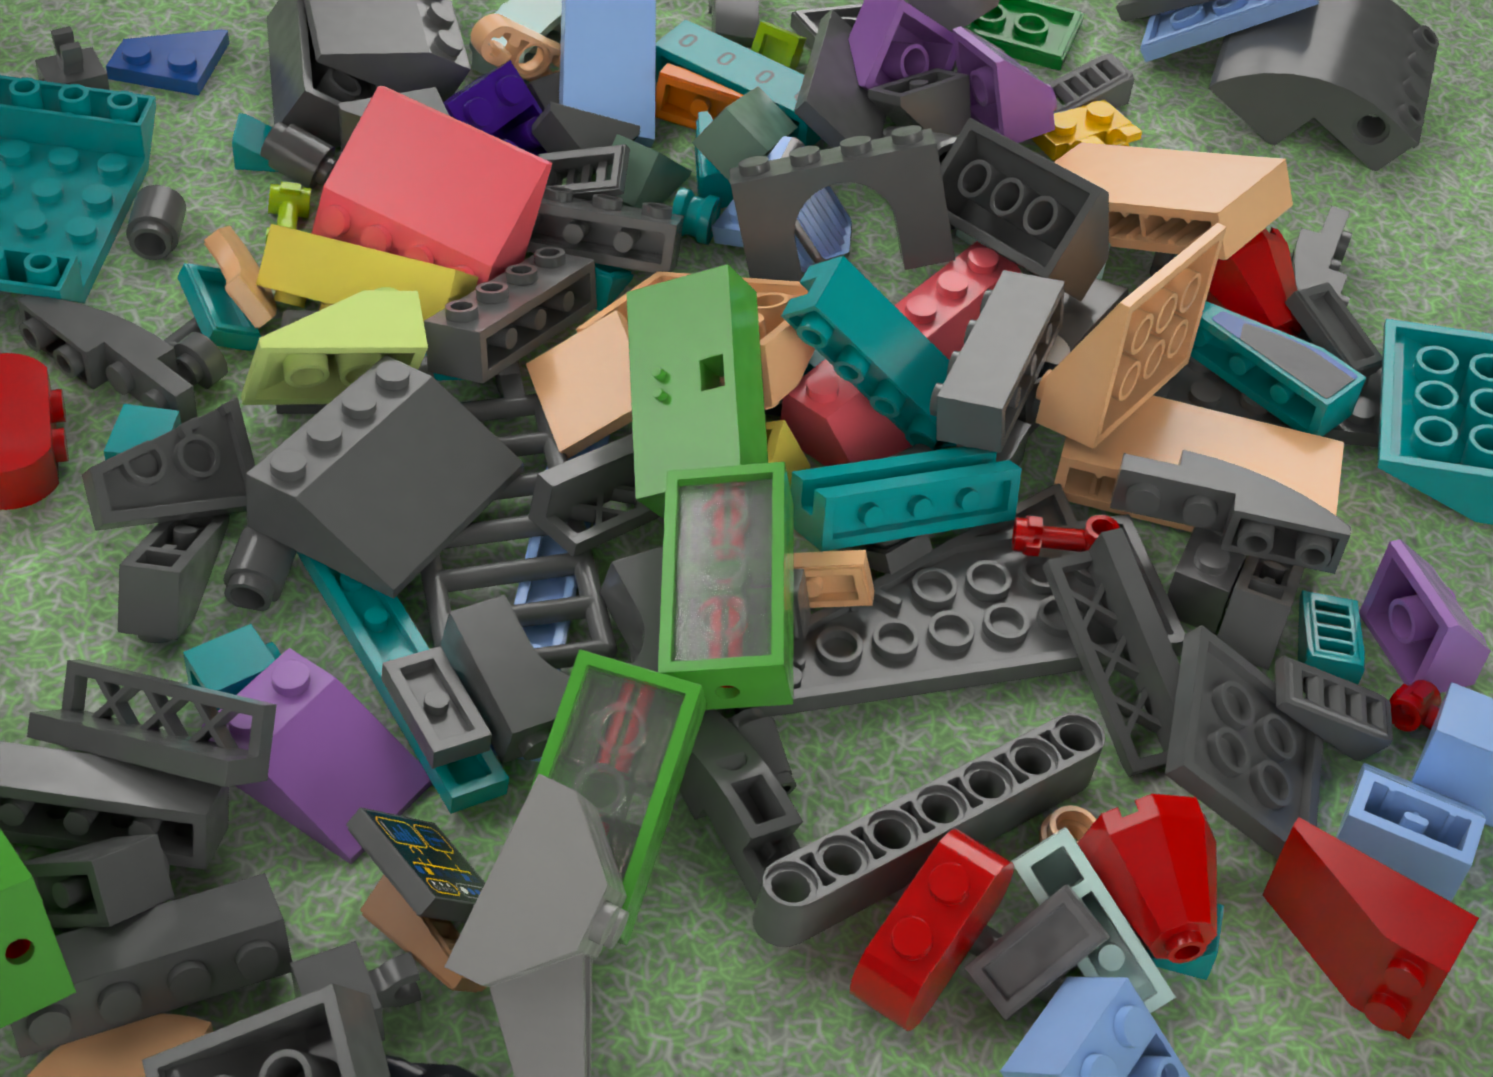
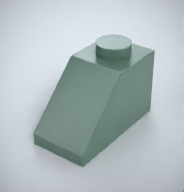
(649, 174)

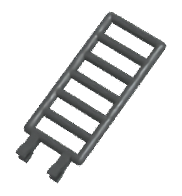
(587, 606)

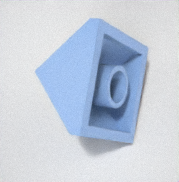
(1460, 750)

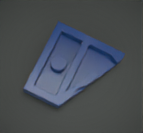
(169, 61)

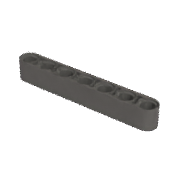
(890, 845)

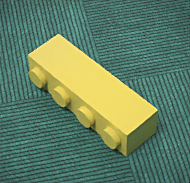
(331, 270)

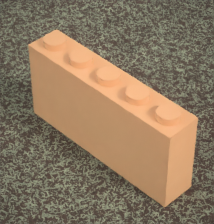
(1174, 196)
(1167, 427)

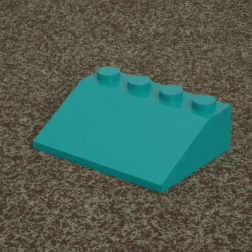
(1439, 414)

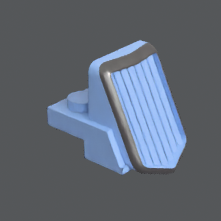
(821, 226)

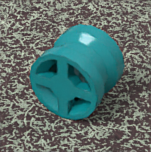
(698, 214)

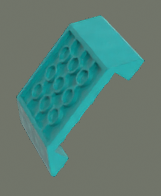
(66, 181)

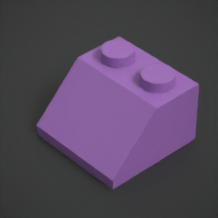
(897, 42)
(1002, 90)
(1421, 622)

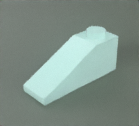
(1062, 862)

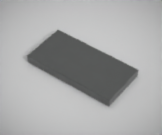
(830, 91)

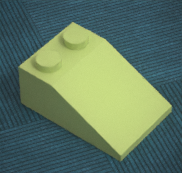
(334, 347)

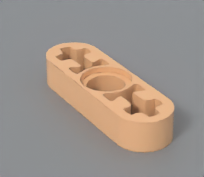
(518, 40)

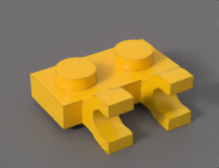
(1089, 123)

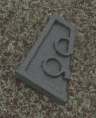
(176, 476)

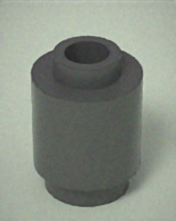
(298, 155)
(155, 222)
(257, 570)

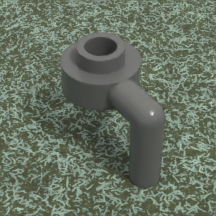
(197, 356)

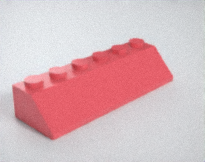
(835, 419)

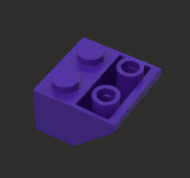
(499, 106)

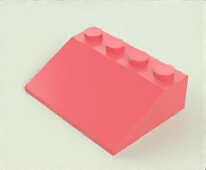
(432, 189)

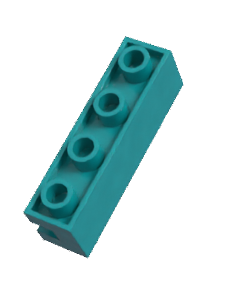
(871, 346)
(903, 496)

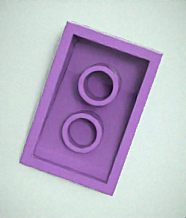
(326, 755)

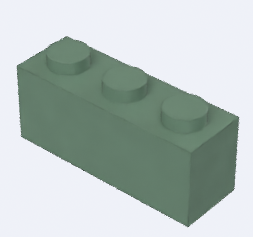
(744, 130)

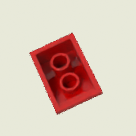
(1367, 926)

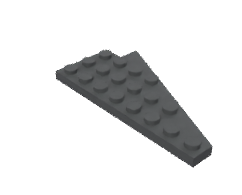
(959, 620)

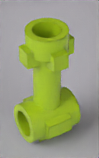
(289, 203)

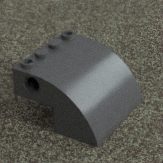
(1337, 67)

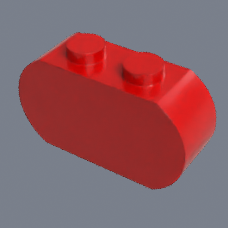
(28, 432)
(931, 929)

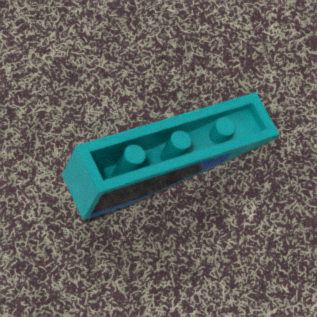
(1278, 371)

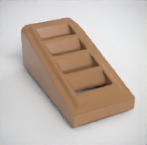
(426, 938)

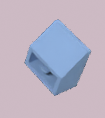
(1412, 830)
(1094, 1032)

